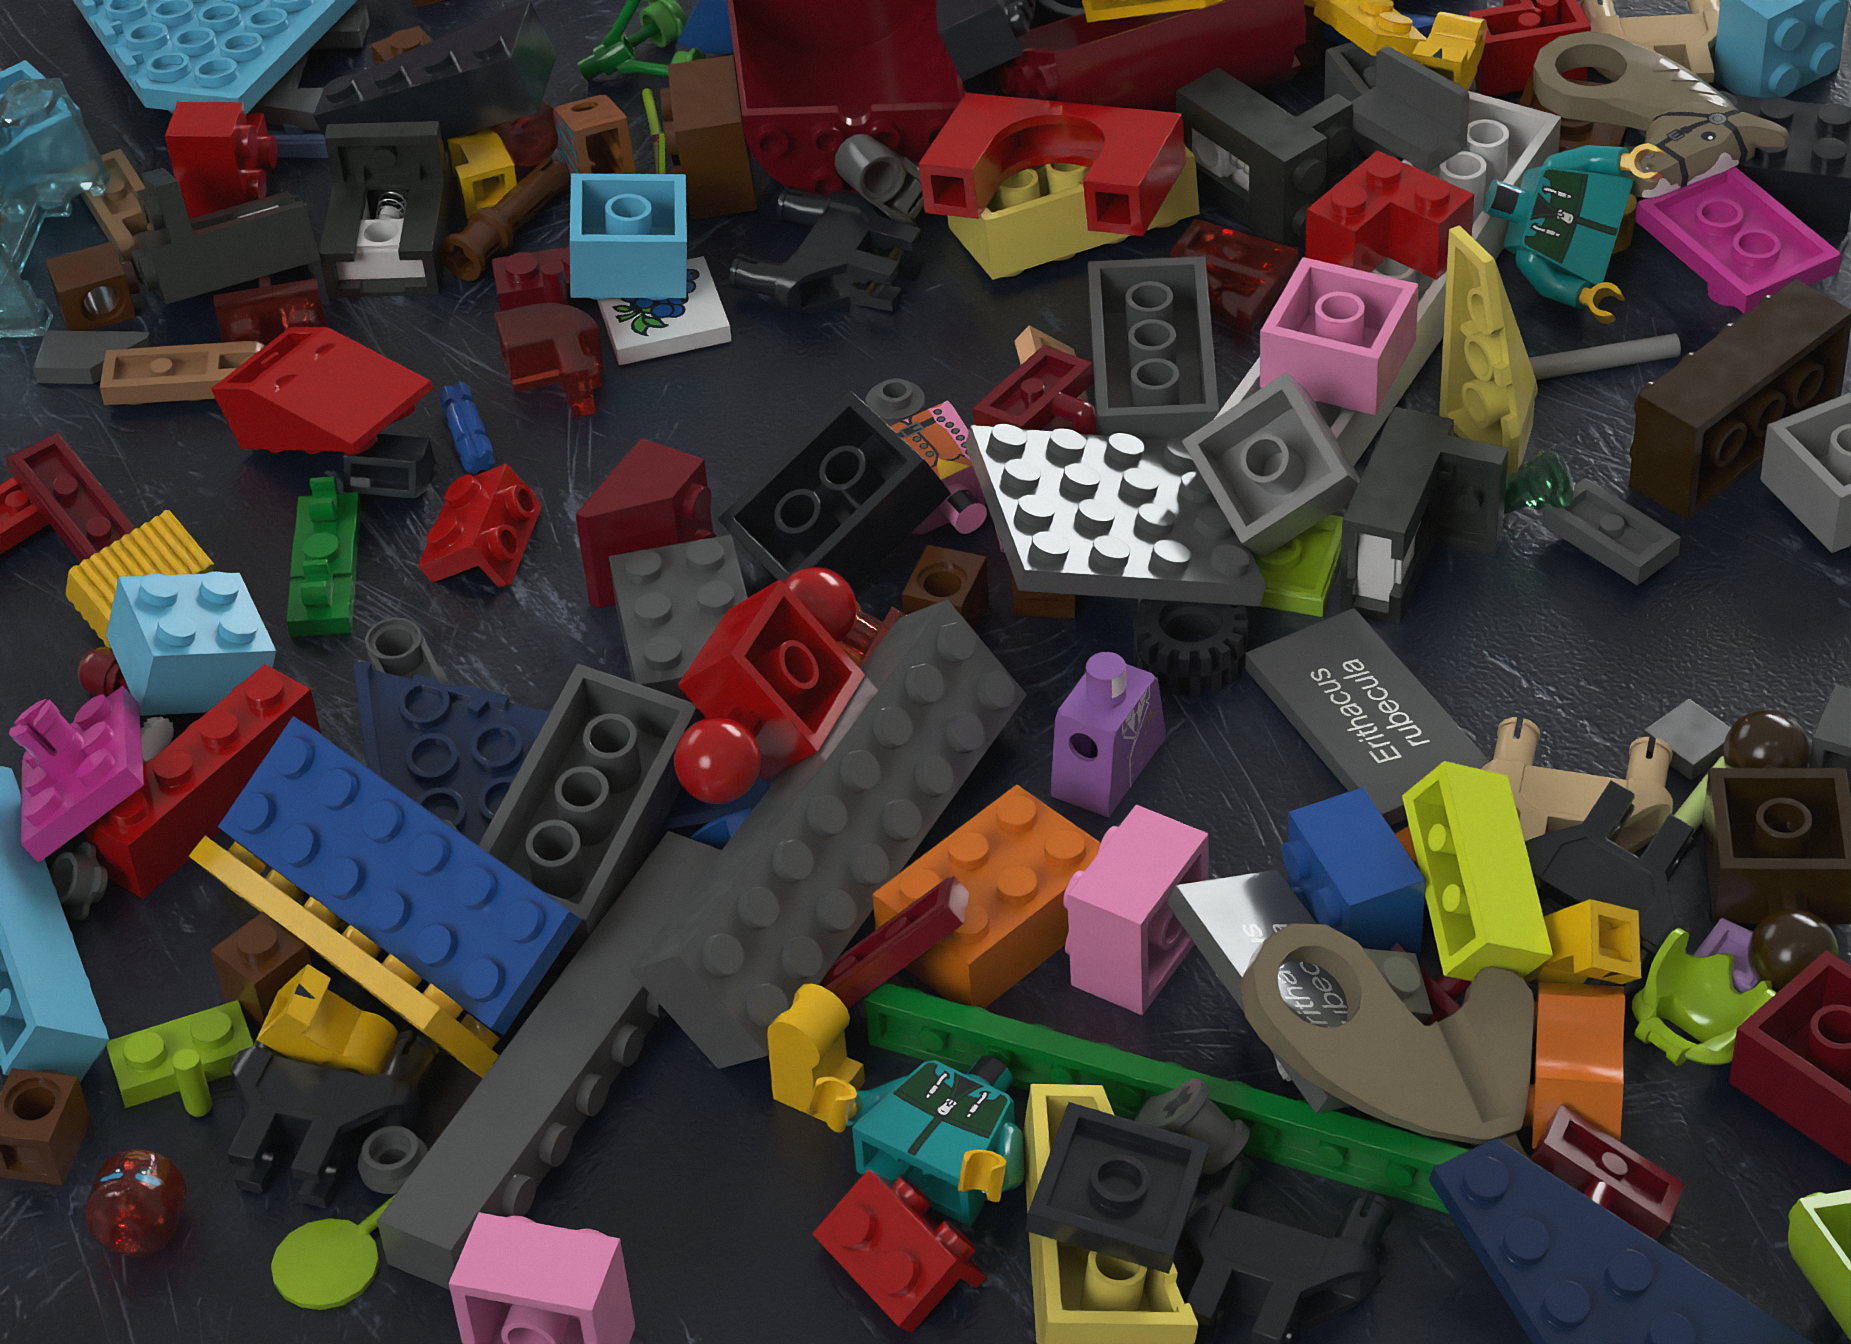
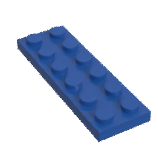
(400, 875)

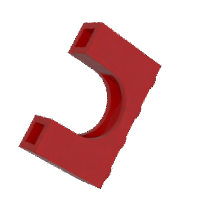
(991, 137)

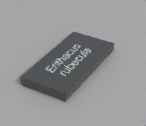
(1360, 709)
(1230, 921)

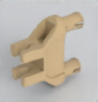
(1682, 38)
(1562, 799)

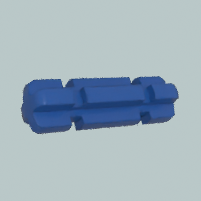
(466, 428)

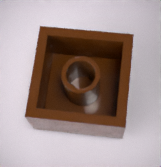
(708, 137)

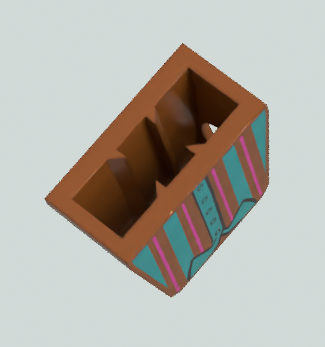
(594, 137)

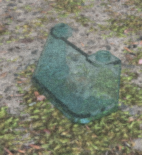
(42, 168)

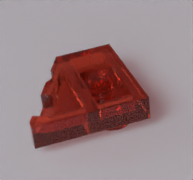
(1241, 269)

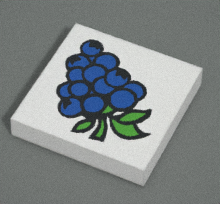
(658, 328)

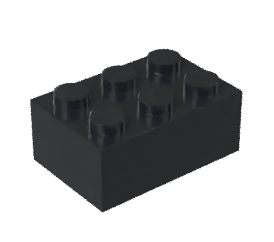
(836, 498)

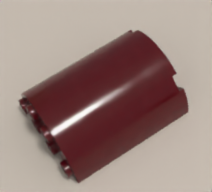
(1149, 57)
(834, 72)

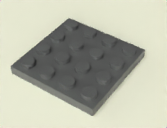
(1109, 517)

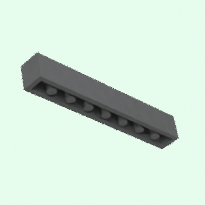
(544, 1079)

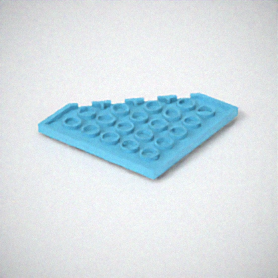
(208, 46)

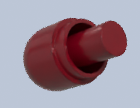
(100, 672)

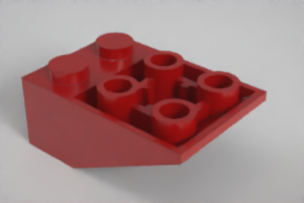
(316, 394)

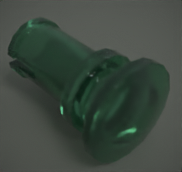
(1540, 483)

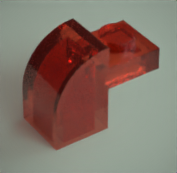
(551, 346)

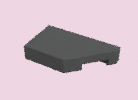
(80, 355)

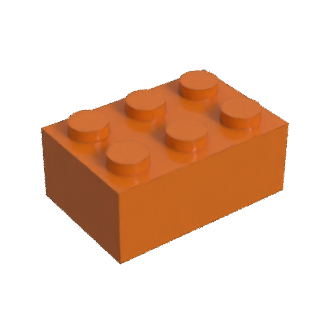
(1016, 871)

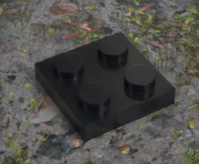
(1117, 1187)

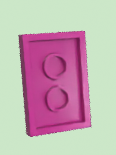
(1737, 238)
(76, 768)

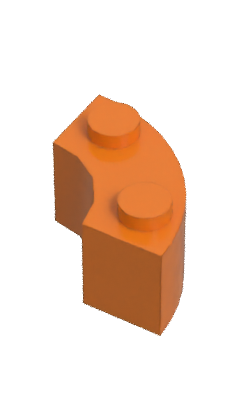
(1577, 1055)

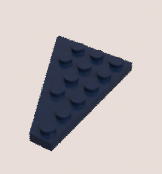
(464, 746)
(1580, 1269)

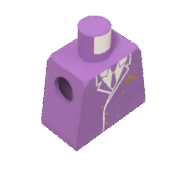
(1109, 713)

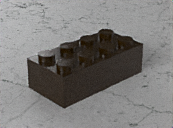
(1711, 412)

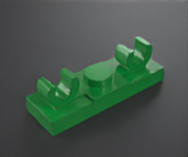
(324, 561)

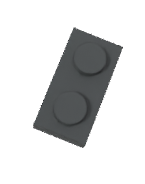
(1613, 532)

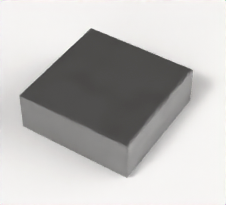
(1693, 736)

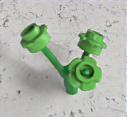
(661, 23)

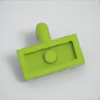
(180, 1057)

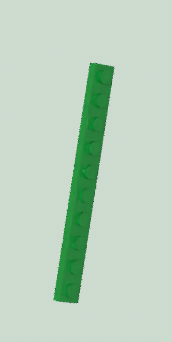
(1281, 1128)

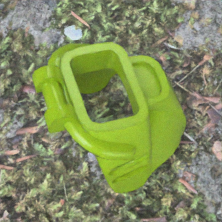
(1697, 998)

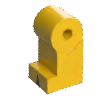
(1453, 47)
(481, 169)
(1591, 942)
(324, 1029)
(810, 1045)

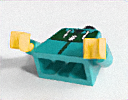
(1569, 220)
(936, 1129)

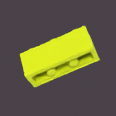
(1476, 872)

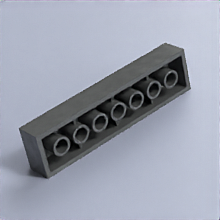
(829, 836)

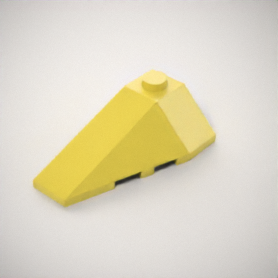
(1484, 360)

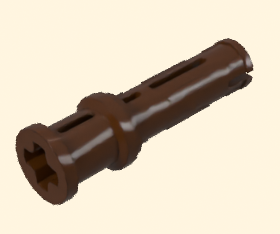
(493, 229)

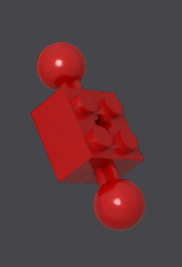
(768, 685)

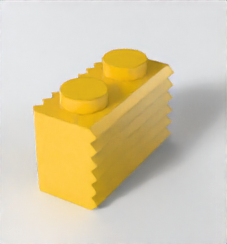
(155, 547)

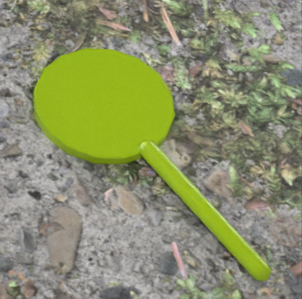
(327, 1262)

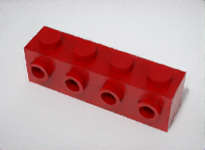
(197, 781)

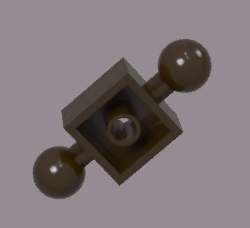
(1778, 845)

